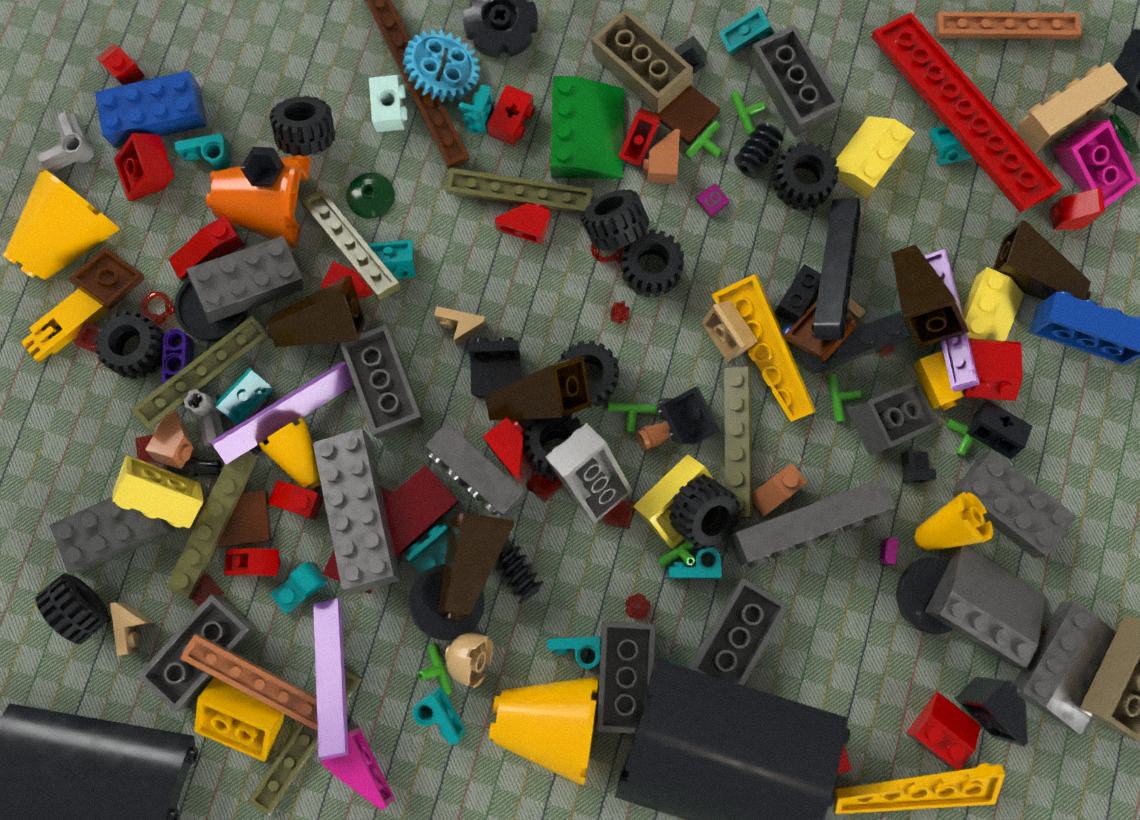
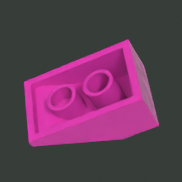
(1097, 160)
(361, 771)

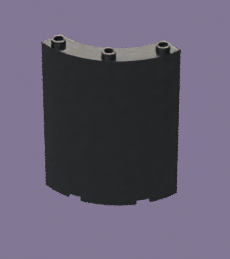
(730, 751)
(89, 768)

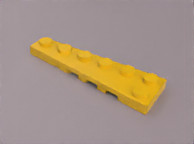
(771, 350)
(939, 790)

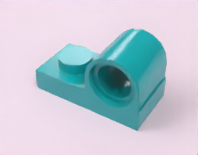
(747, 29)
(206, 147)
(683, 571)
(299, 587)
(562, 646)
(443, 713)

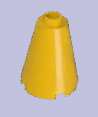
(294, 453)
(955, 525)

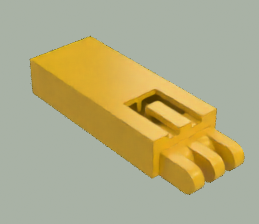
(70, 317)

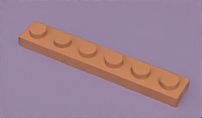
(1008, 25)
(252, 679)

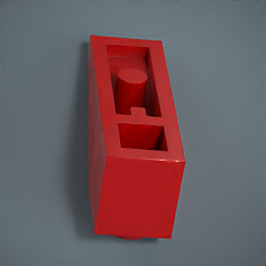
(208, 244)

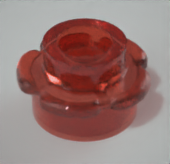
(619, 312)
(644, 606)

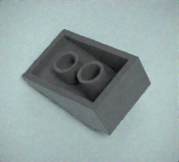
(893, 417)

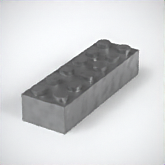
(356, 512)
(814, 520)

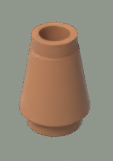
(653, 435)

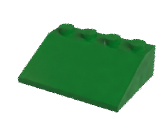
(586, 129)

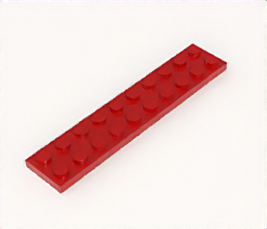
(966, 112)

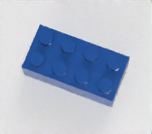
(151, 107)
(1088, 327)

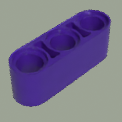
(174, 355)

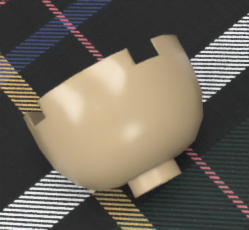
(468, 657)

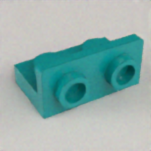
(479, 113)
(948, 146)
(397, 257)
(244, 396)
(431, 551)

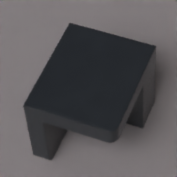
(692, 53)
(262, 166)
(916, 467)

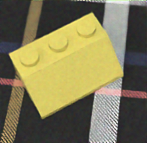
(872, 153)
(991, 305)
(157, 492)
(656, 502)

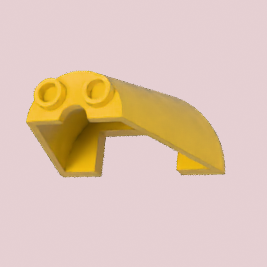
(55, 228)
(548, 724)

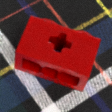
(510, 115)

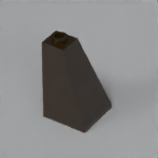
(1038, 266)
(925, 299)
(321, 318)
(543, 394)
(470, 556)

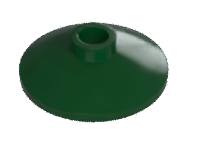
(1124, 134)
(370, 205)

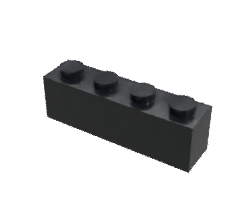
(862, 342)

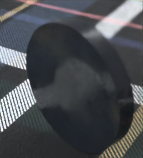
(193, 320)
(916, 590)
(424, 606)

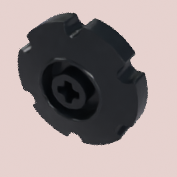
(500, 26)

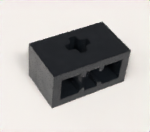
(799, 294)
(999, 429)

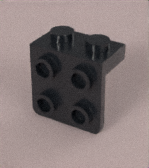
(493, 364)
(688, 417)

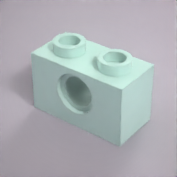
(382, 91)

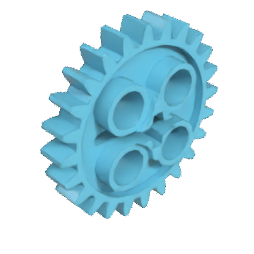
(424, 60)

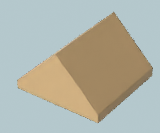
(728, 330)

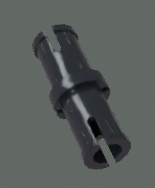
(198, 467)

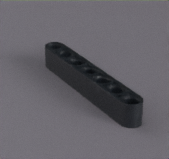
(837, 269)

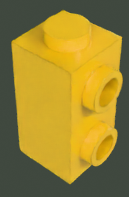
(935, 381)

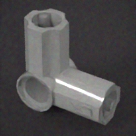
(72, 147)
(206, 414)

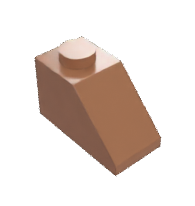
(663, 160)
(171, 442)
(778, 489)

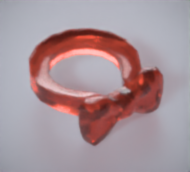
(615, 256)
(158, 319)

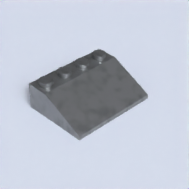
(989, 607)
(1066, 664)

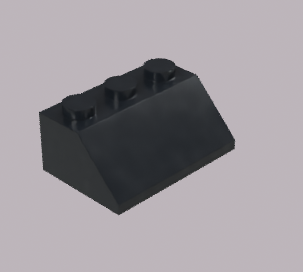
(1129, 68)
(996, 708)

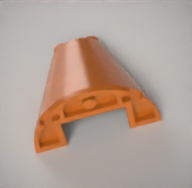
(260, 209)

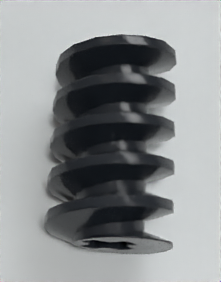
(757, 148)
(518, 573)

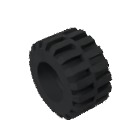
(302, 125)
(810, 158)
(615, 220)
(647, 282)
(118, 332)
(604, 360)
(540, 433)
(704, 512)
(72, 608)

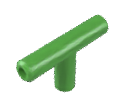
(745, 112)
(703, 141)
(838, 397)
(632, 410)
(967, 439)
(681, 551)
(436, 670)

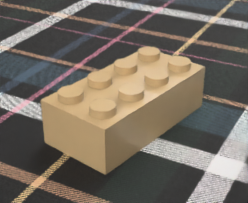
(1070, 107)

